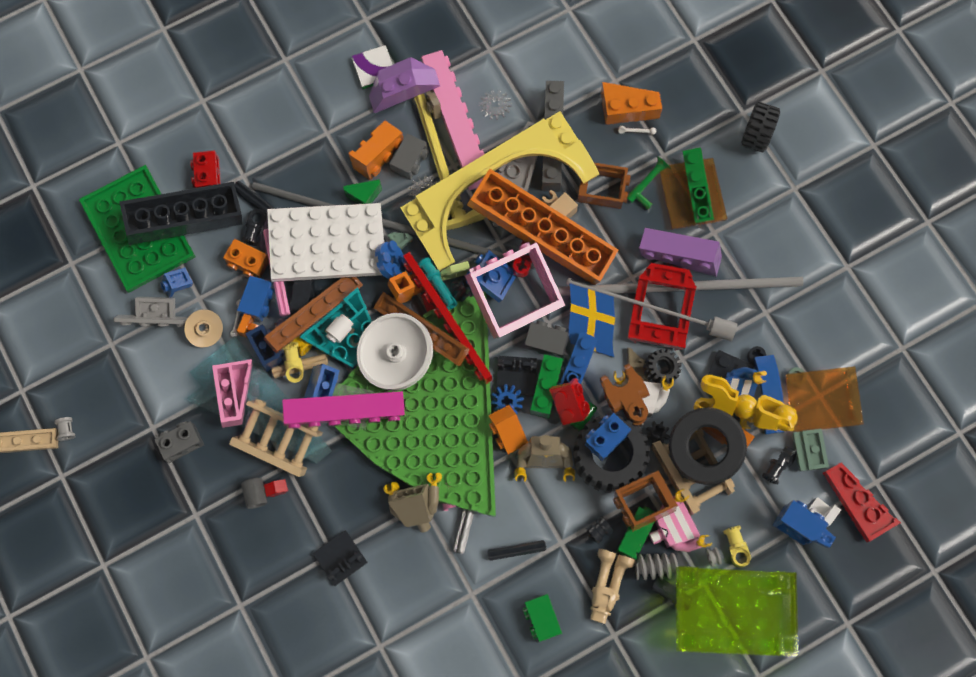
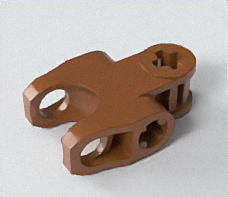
(628, 397)

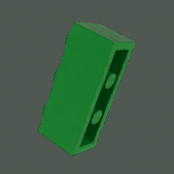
(548, 378)

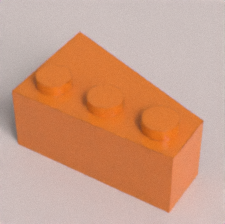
(629, 104)
(376, 150)

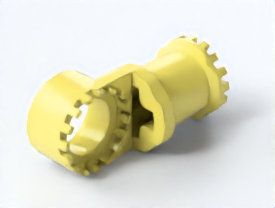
(293, 361)
(737, 545)

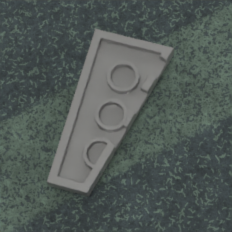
(521, 169)

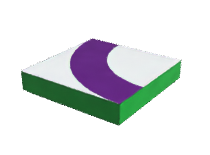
(369, 63)

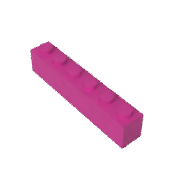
(343, 408)

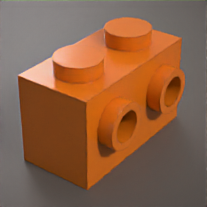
(246, 259)
(508, 429)

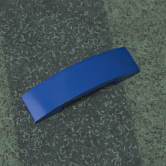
(772, 386)

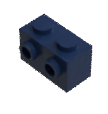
(264, 352)

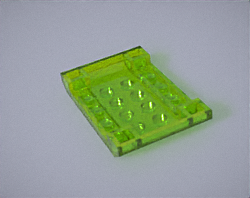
(736, 612)

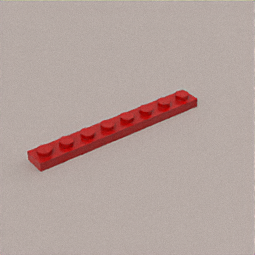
(441, 311)

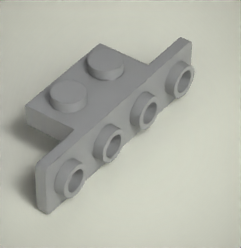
(153, 310)

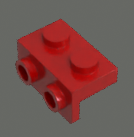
(570, 402)

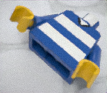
(745, 381)

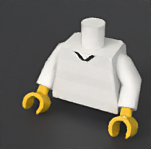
(657, 397)

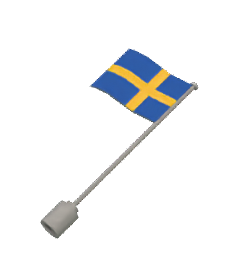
(594, 315)

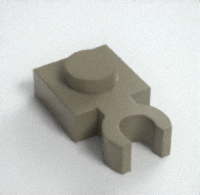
(433, 104)

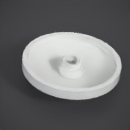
(394, 351)

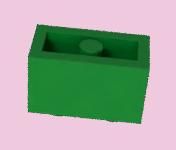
(542, 618)

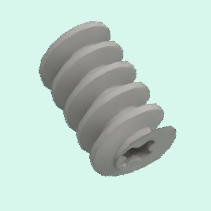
(655, 565)

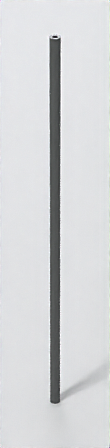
(386, 223)

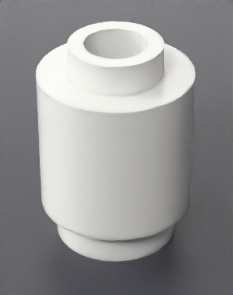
(339, 329)

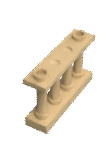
(261, 450)
(692, 504)

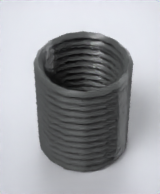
(254, 493)

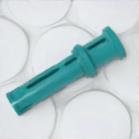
(434, 278)

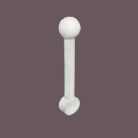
(622, 129)
(234, 332)

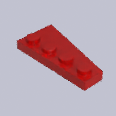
(865, 511)

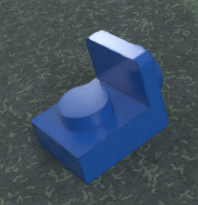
(175, 281)

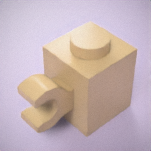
(563, 204)

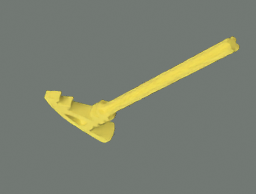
(458, 215)

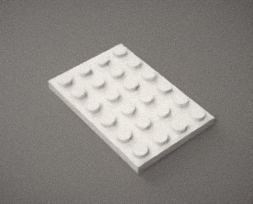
(324, 241)

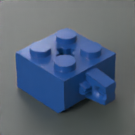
(803, 525)

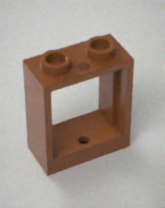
(609, 171)
(662, 491)

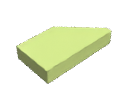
(455, 271)

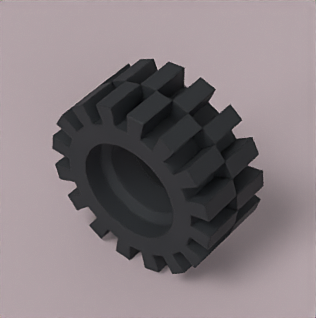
(669, 359)

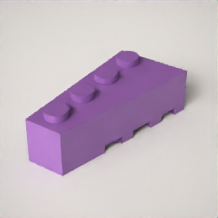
(682, 251)

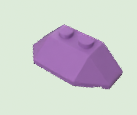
(402, 83)

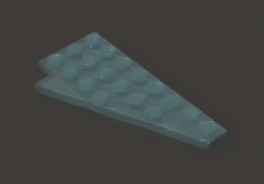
(260, 388)

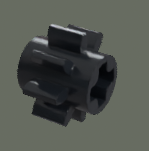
(460, 289)
(659, 427)

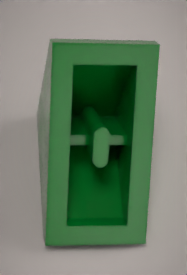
(363, 192)

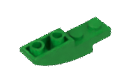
(698, 185)

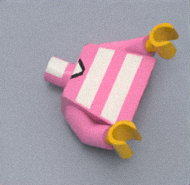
(678, 529)

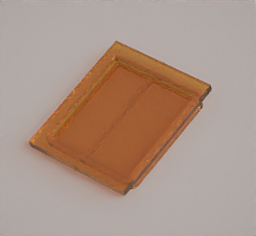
(678, 195)
(825, 398)

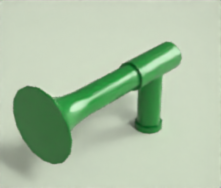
(636, 192)

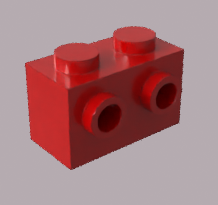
(205, 169)

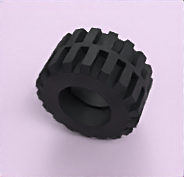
(760, 127)

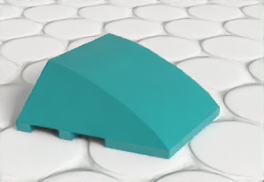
(354, 309)

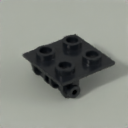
(517, 372)
(340, 558)

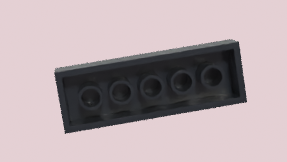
(181, 213)

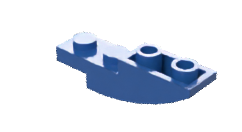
(580, 358)

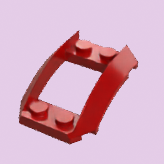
(656, 333)

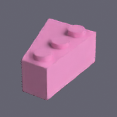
(232, 389)

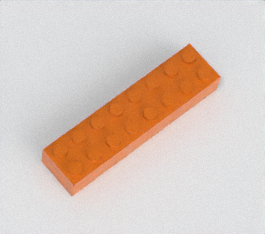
(541, 224)

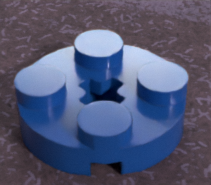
(390, 252)

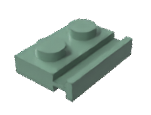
(810, 450)

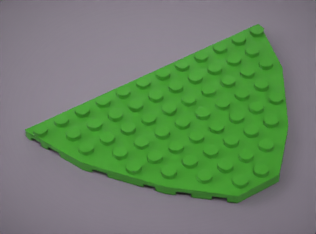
(442, 423)

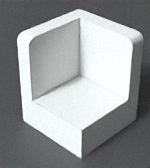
(825, 510)

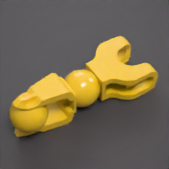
(765, 412)

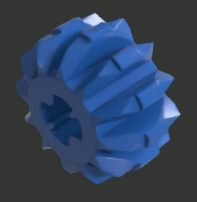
(511, 395)

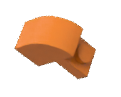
(403, 287)

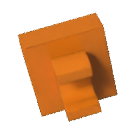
(246, 325)

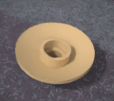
(211, 333)

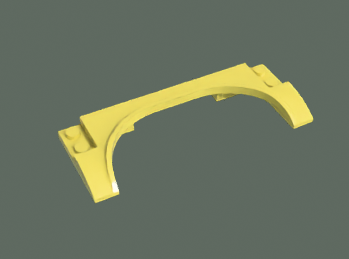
(432, 207)

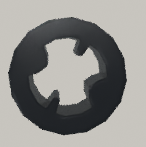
(750, 357)

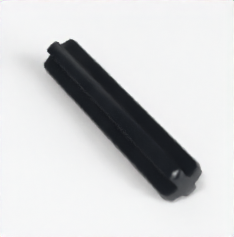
(252, 197)
(516, 550)

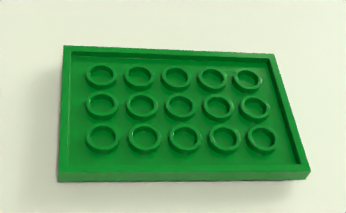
(137, 262)

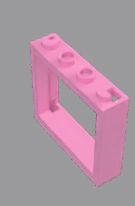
(544, 275)

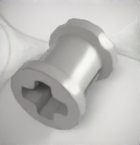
(64, 429)

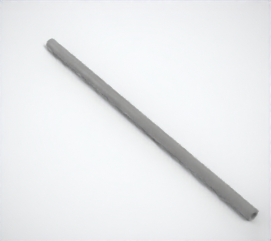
(701, 285)

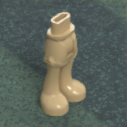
(606, 597)

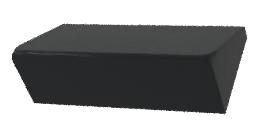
(665, 589)

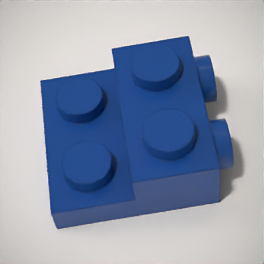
(496, 281)

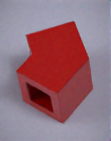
(276, 488)

